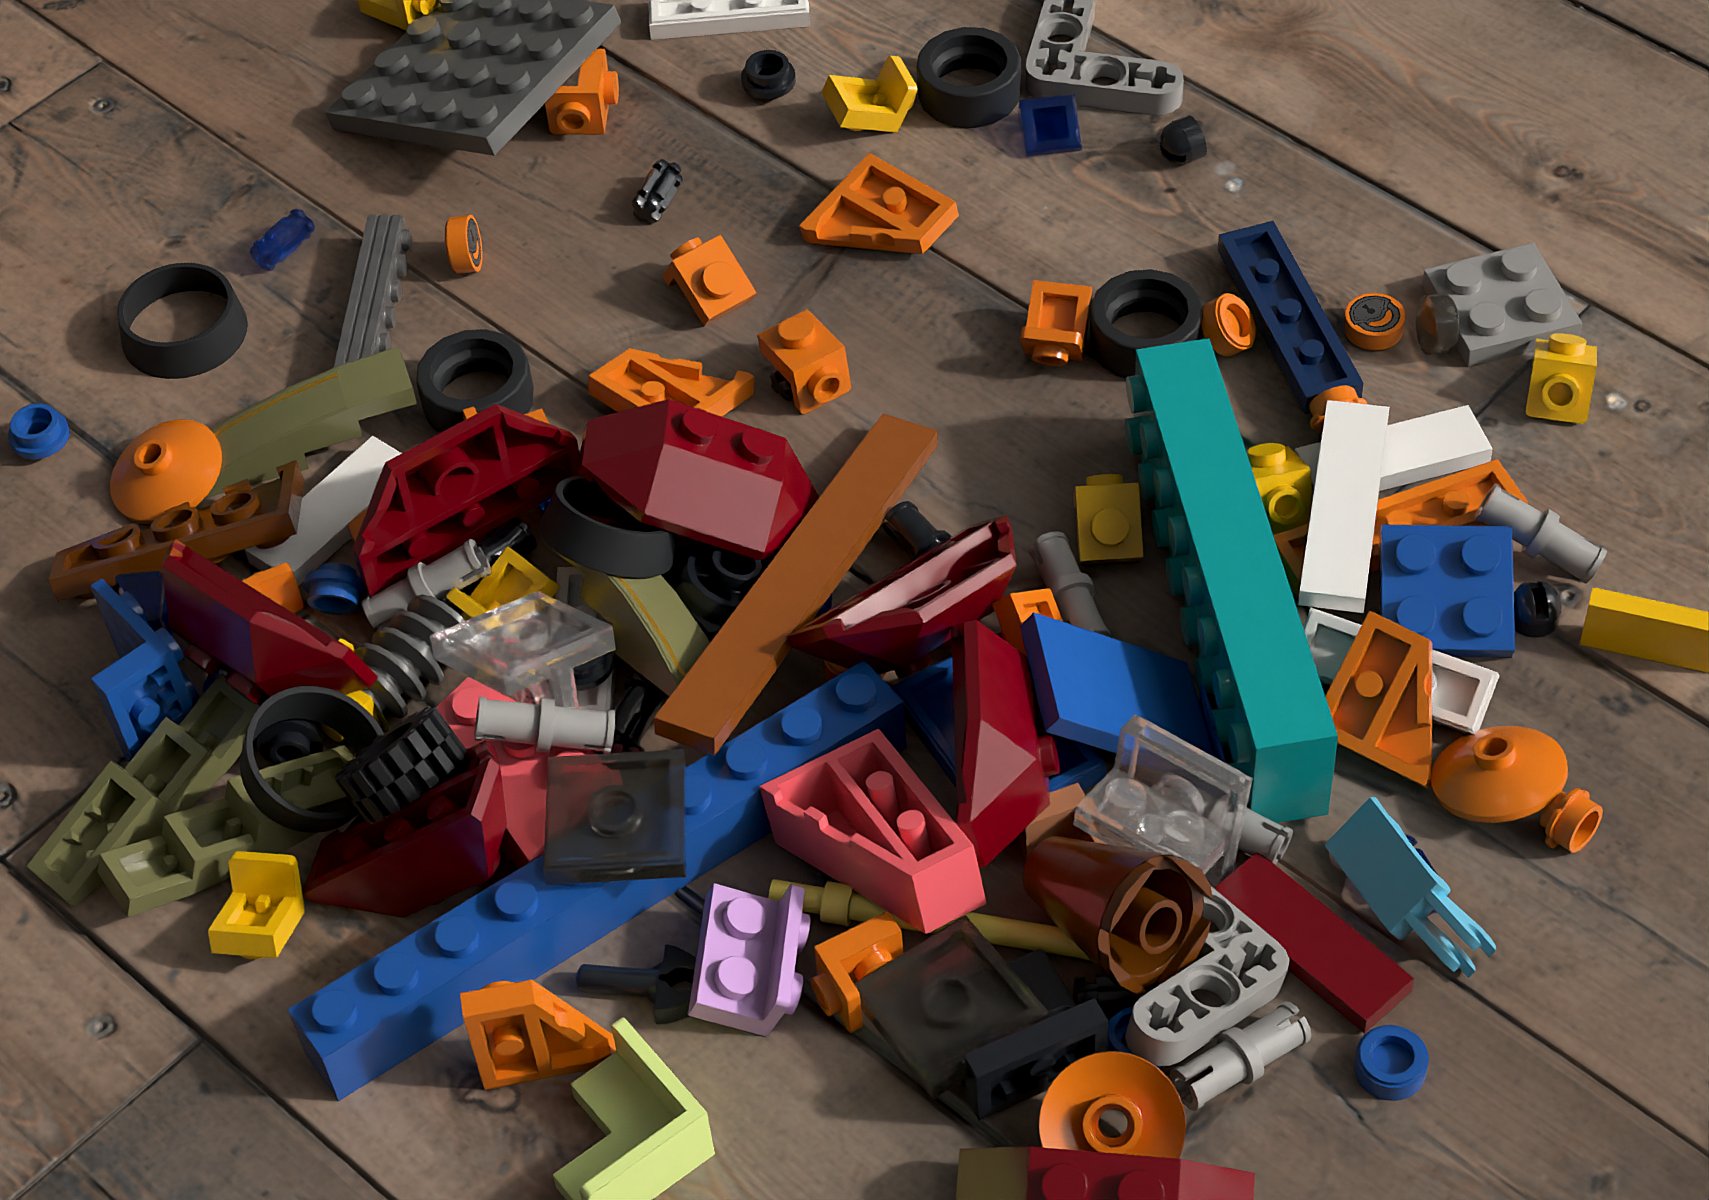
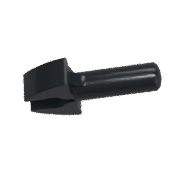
(652, 983)

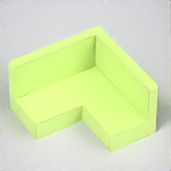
(649, 1124)

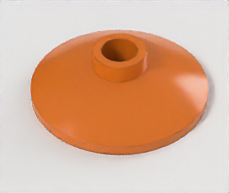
(165, 469)
(1499, 774)
(1117, 1082)

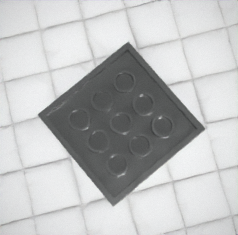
(473, 71)

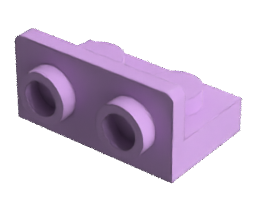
(749, 958)

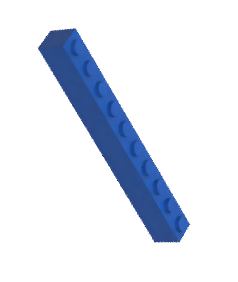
(528, 927)

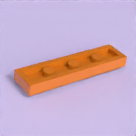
(1439, 502)

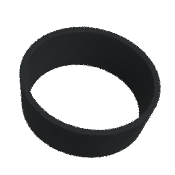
(191, 355)
(598, 544)
(313, 704)

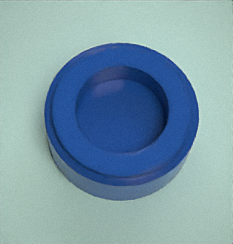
(1391, 1062)

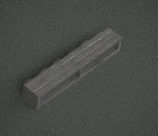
(375, 288)

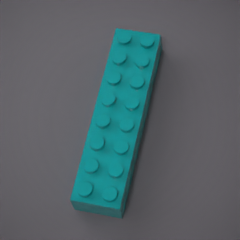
(1230, 581)

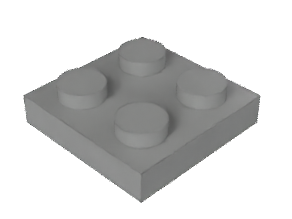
(1503, 302)

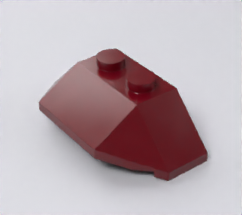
(699, 475)
(459, 490)
(916, 605)
(251, 634)
(998, 741)
(423, 850)
(1091, 1175)

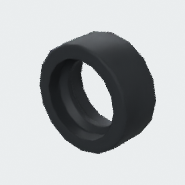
(966, 104)
(1141, 292)
(468, 353)

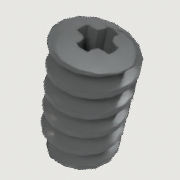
(405, 654)

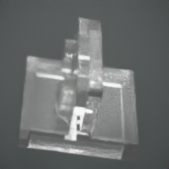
(526, 648)
(1168, 800)

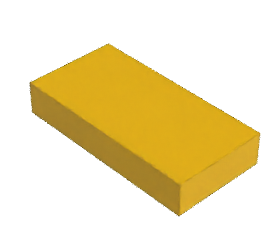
(1647, 629)

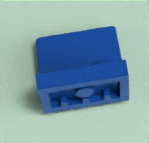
(145, 679)

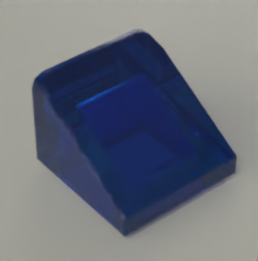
(1049, 125)
(149, 593)

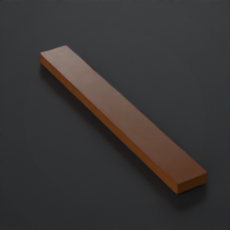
(794, 586)

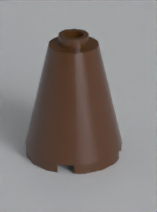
(1122, 906)

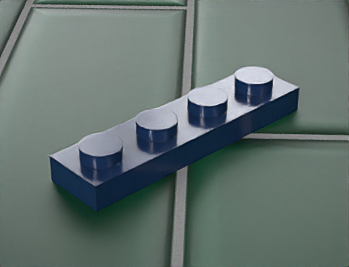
(1287, 312)

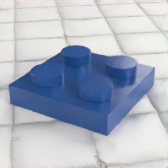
(1450, 586)

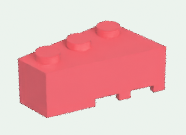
(521, 772)
(878, 831)

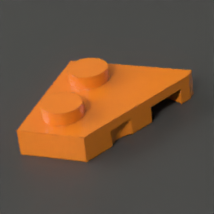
(880, 211)
(646, 378)
(1385, 699)
(529, 1034)

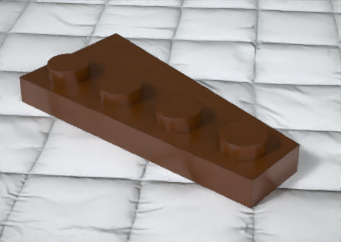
(232, 523)

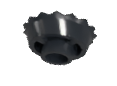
(714, 583)

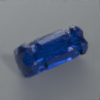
(282, 239)

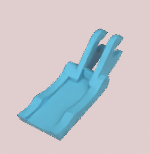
(1402, 885)

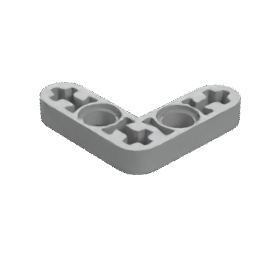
(1079, 68)
(1216, 970)

